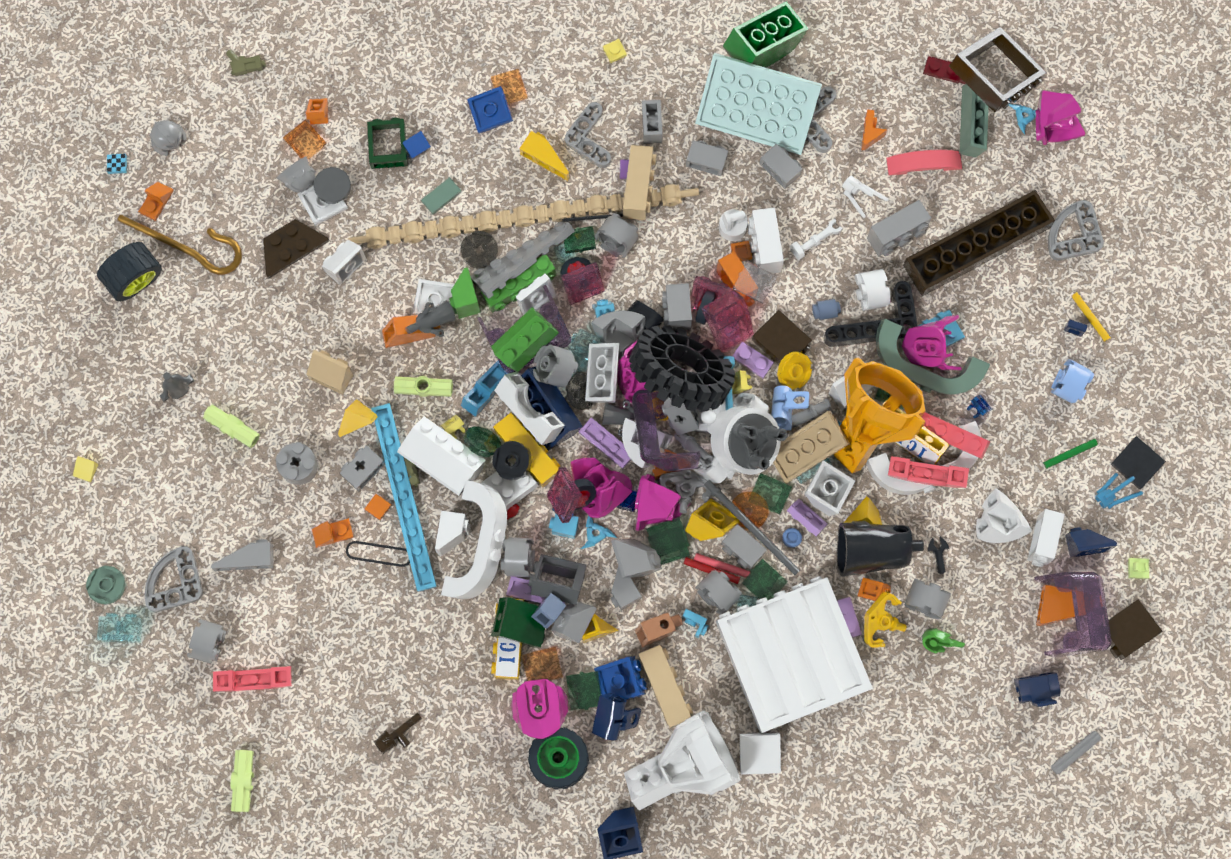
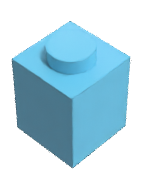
(564, 529)

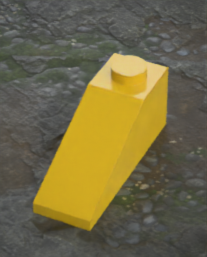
(539, 151)

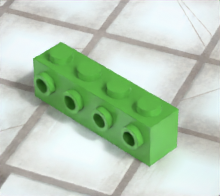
(513, 286)

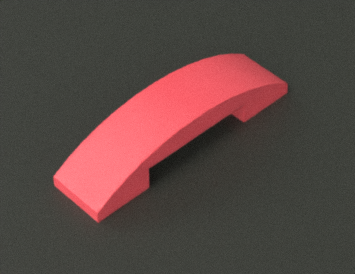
(924, 161)
(927, 473)
(252, 679)

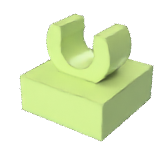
(1138, 568)

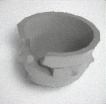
(166, 136)
(298, 176)

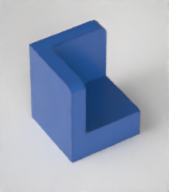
(416, 144)

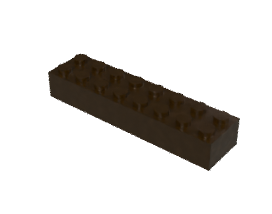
(978, 243)

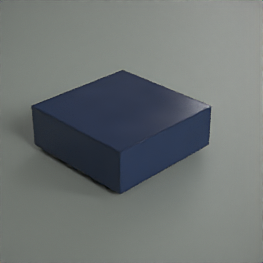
(1075, 328)

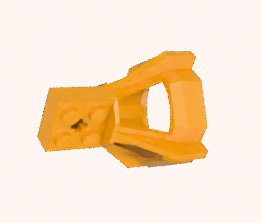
(874, 424)

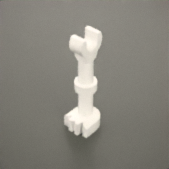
(798, 250)

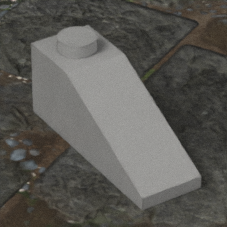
(252, 556)

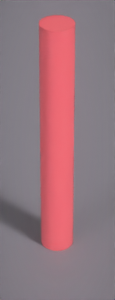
(721, 565)

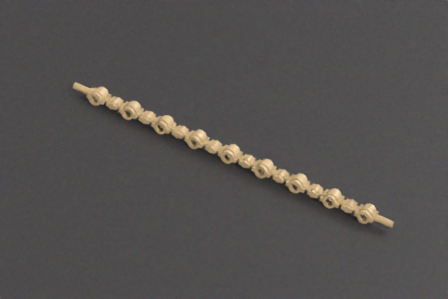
(522, 217)

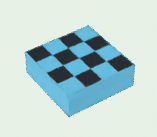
(116, 163)

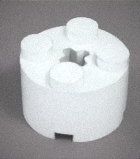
(872, 289)

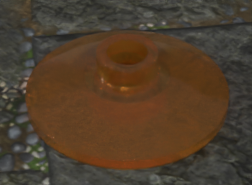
(756, 503)

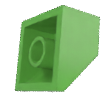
(463, 296)

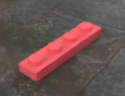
(956, 436)

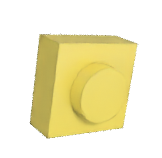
(614, 51)

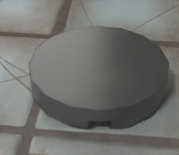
(332, 185)

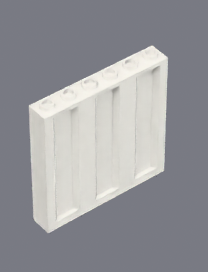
(793, 654)

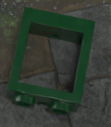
(391, 160)

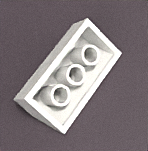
(441, 455)

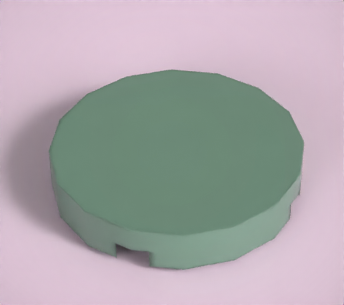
(106, 590)

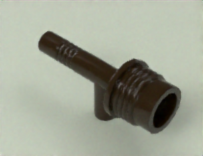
(386, 740)

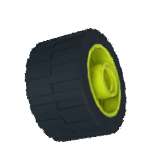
(129, 271)

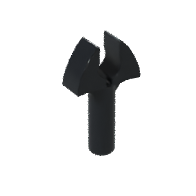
(938, 553)

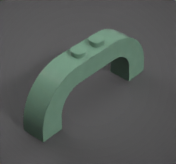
(887, 351)

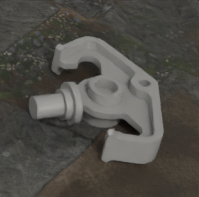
(685, 483)

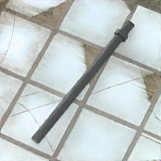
(716, 492)

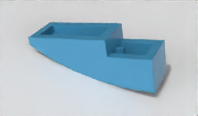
(483, 390)

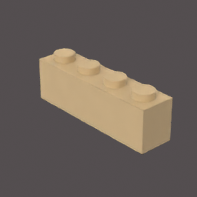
(638, 182)
(664, 686)

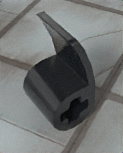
(652, 318)

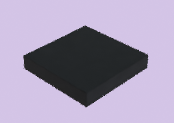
(1138, 461)

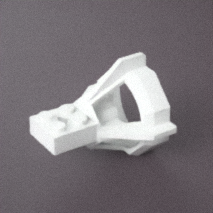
(691, 747)

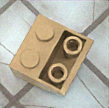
(329, 371)

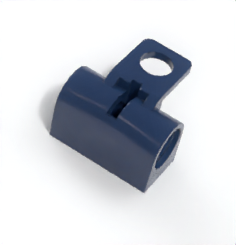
(1038, 689)
(613, 717)

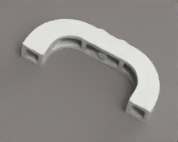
(879, 468)
(489, 543)

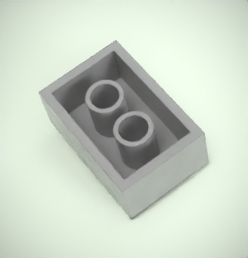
(899, 228)

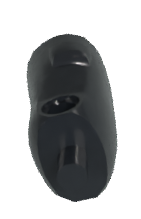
(874, 547)

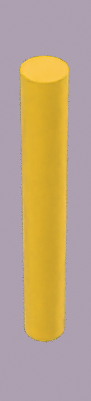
(1090, 316)

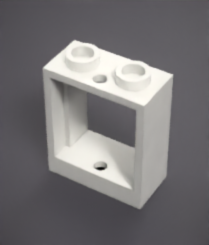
(1045, 537)

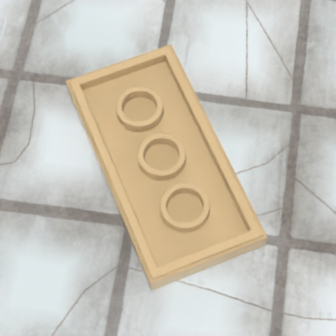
(809, 447)

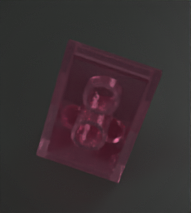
(729, 320)

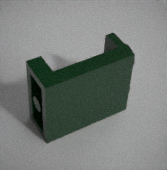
(515, 623)

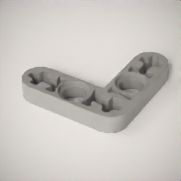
(824, 136)
(583, 141)

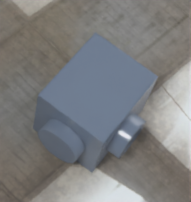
(548, 610)

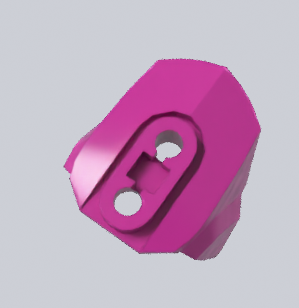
(1057, 118)
(927, 344)
(625, 377)
(610, 485)
(655, 503)
(553, 704)

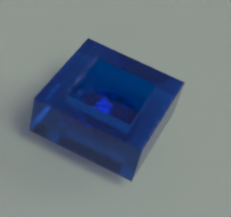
(629, 503)

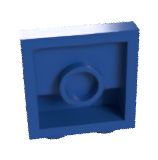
(622, 678)

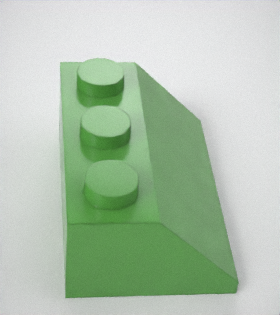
(524, 340)

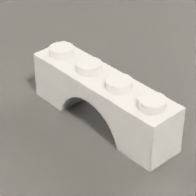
(514, 393)

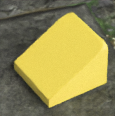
(84, 469)

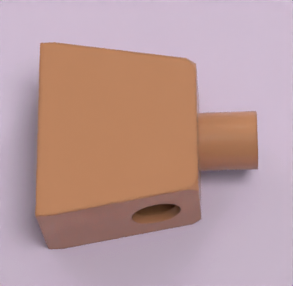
(651, 631)

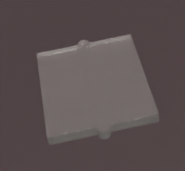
(755, 282)

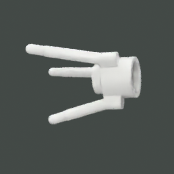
(853, 186)

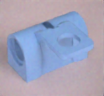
(783, 404)

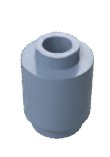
(826, 309)

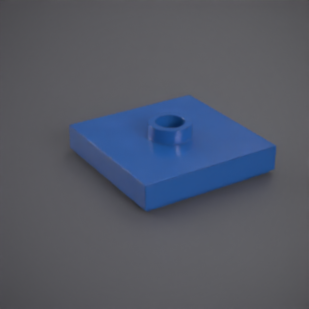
(490, 110)

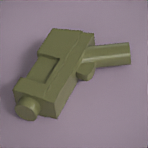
(243, 65)
(412, 473)

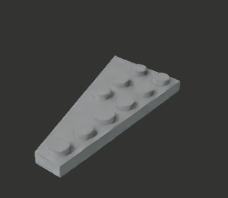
(519, 259)

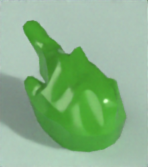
(935, 640)

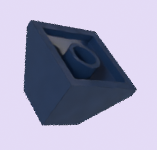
(1087, 542)
(620, 834)

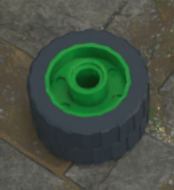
(559, 774)

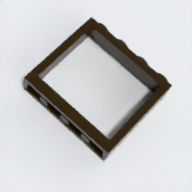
(981, 86)

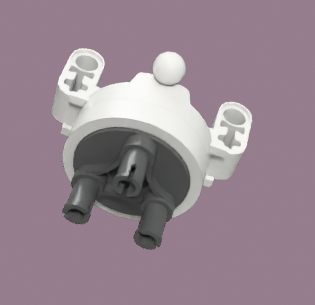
(741, 439)

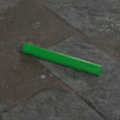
(1070, 453)

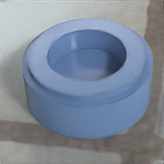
(792, 537)

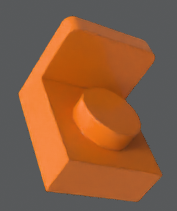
(872, 589)

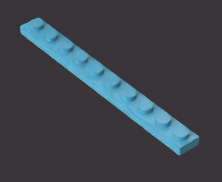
(404, 499)

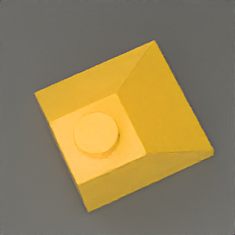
(711, 521)

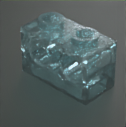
(581, 351)
(119, 632)

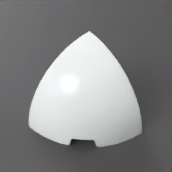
(631, 446)
(1001, 520)

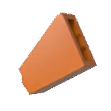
(395, 332)
(1054, 606)

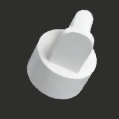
(733, 225)

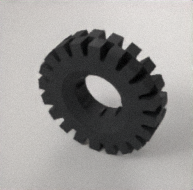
(653, 365)

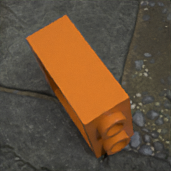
(728, 271)

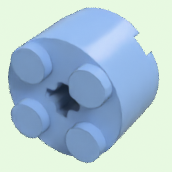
(1071, 381)

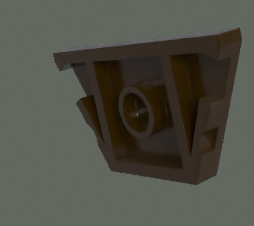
(290, 245)

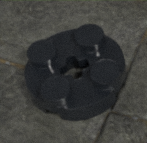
(522, 457)

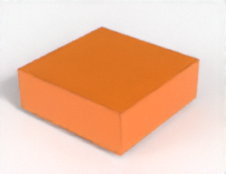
(742, 250)
(378, 507)

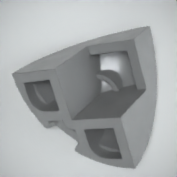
(620, 328)

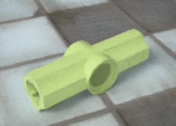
(435, 387)
(231, 425)
(241, 781)

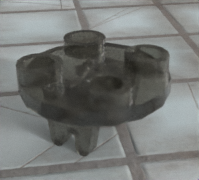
(577, 391)

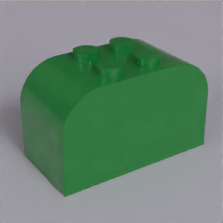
(766, 36)

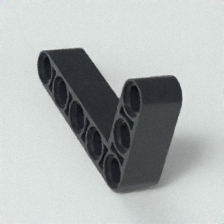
(860, 328)

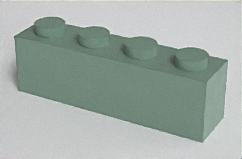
(973, 123)

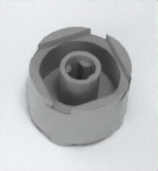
(617, 235)
(554, 365)
(286, 463)
(518, 557)
(718, 591)
(927, 599)
(206, 641)

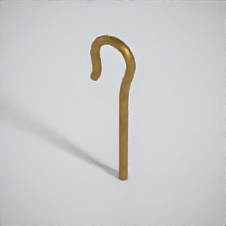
(193, 253)

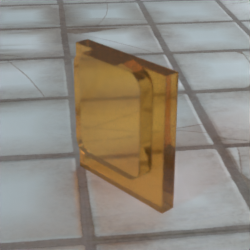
(511, 84)
(304, 140)
(542, 665)

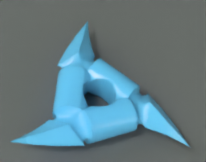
(1020, 119)
(592, 540)

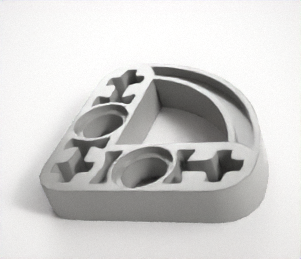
(1087, 236)
(183, 590)

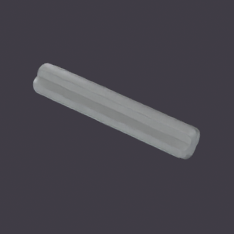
(1077, 751)

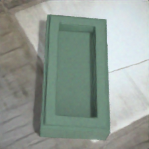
(441, 196)

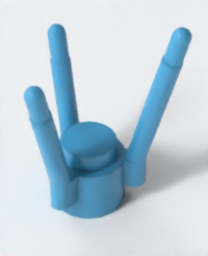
(1107, 497)

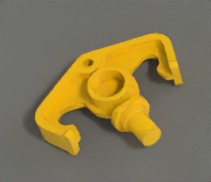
(878, 619)

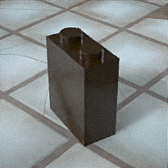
(780, 337)
(1131, 629)

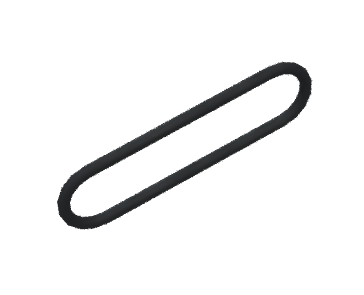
(588, 218)
(375, 561)

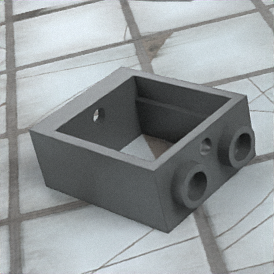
(561, 568)

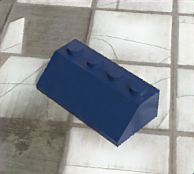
(547, 399)

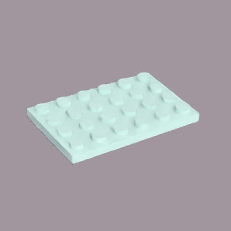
(758, 103)

